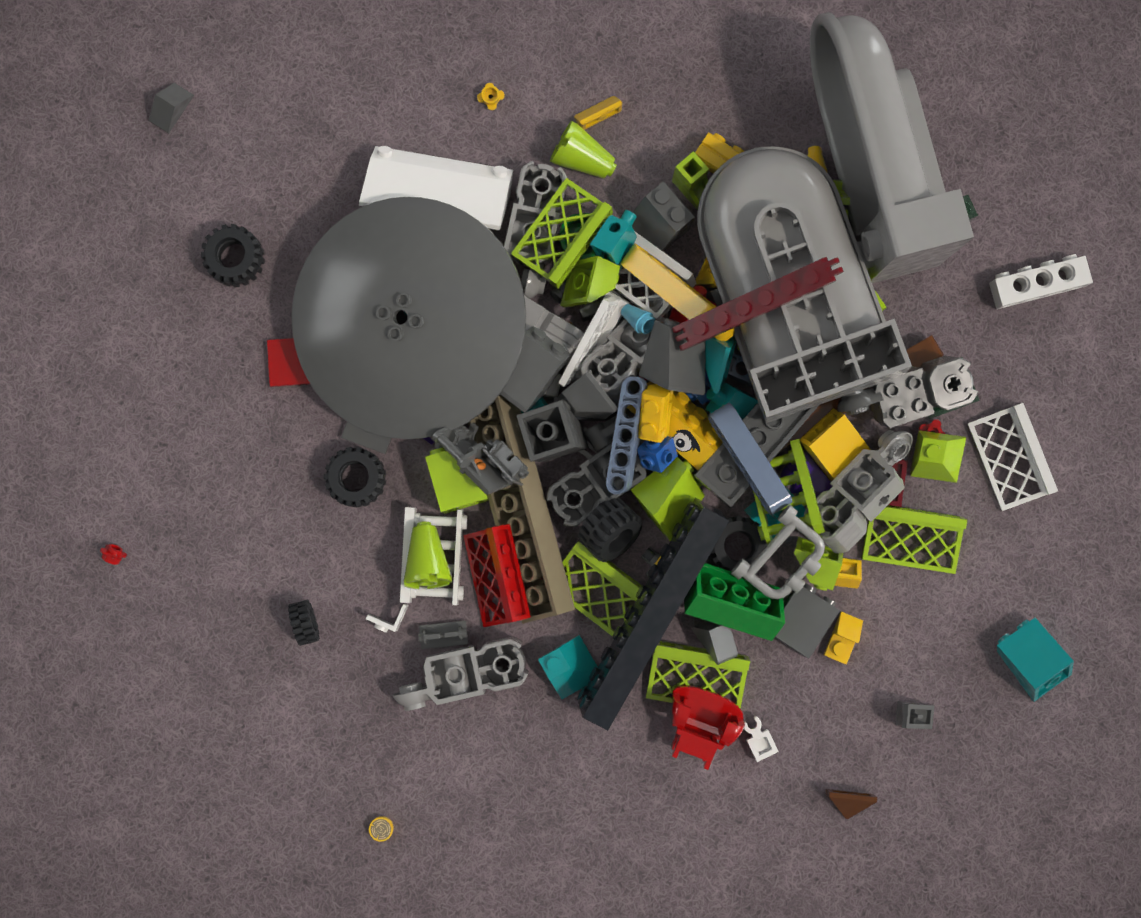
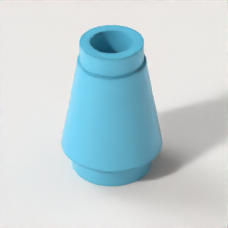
(638, 318)

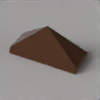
(850, 802)

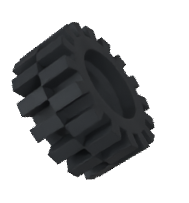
(303, 622)

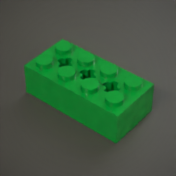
(734, 603)

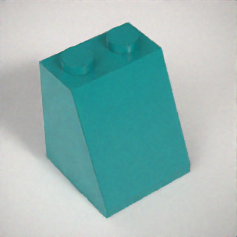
(1035, 658)

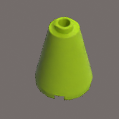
(582, 153)
(426, 559)

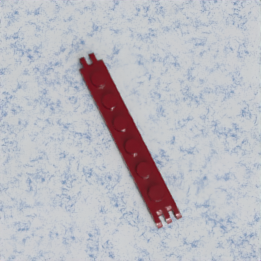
(757, 302)

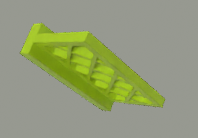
(578, 245)
(921, 519)
(610, 572)
(695, 656)

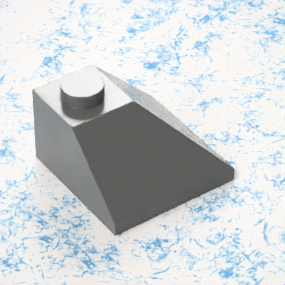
(588, 399)

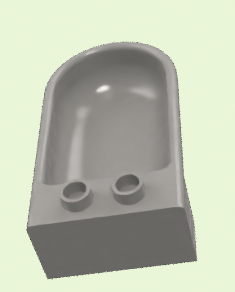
(883, 151)
(771, 217)

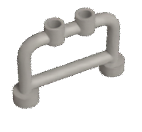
(794, 582)

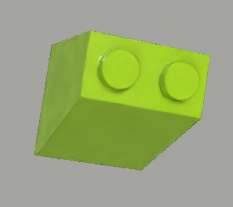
(452, 487)
(668, 494)

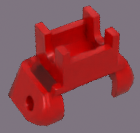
(702, 720)

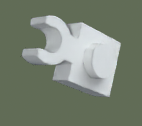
(760, 742)

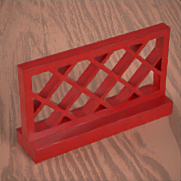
(505, 573)

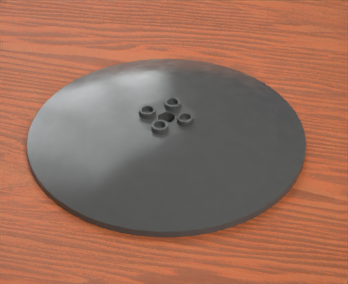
(459, 327)

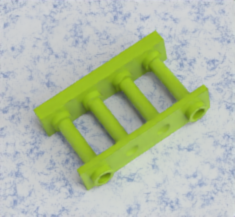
(807, 497)

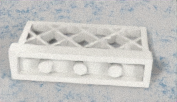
(666, 260)
(600, 327)
(1032, 450)

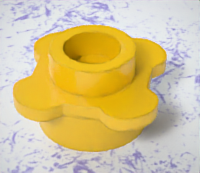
(490, 89)

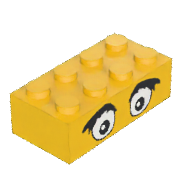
(690, 430)

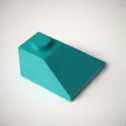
(718, 360)
(568, 666)

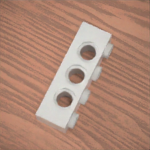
(1076, 273)

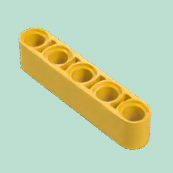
(665, 283)

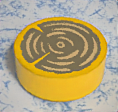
(381, 828)

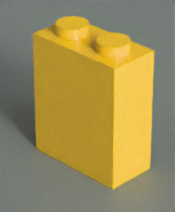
(833, 443)

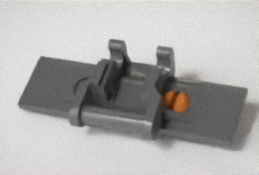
(470, 456)

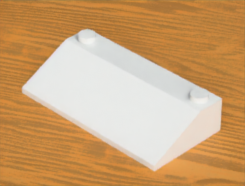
(469, 186)

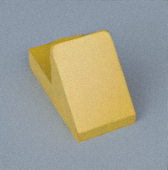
(843, 638)

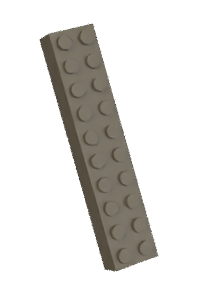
(528, 516)

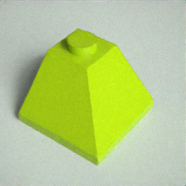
(590, 281)
(937, 456)
(830, 564)

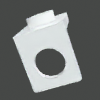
(383, 625)

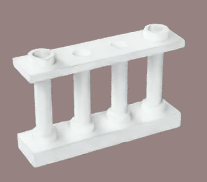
(460, 522)

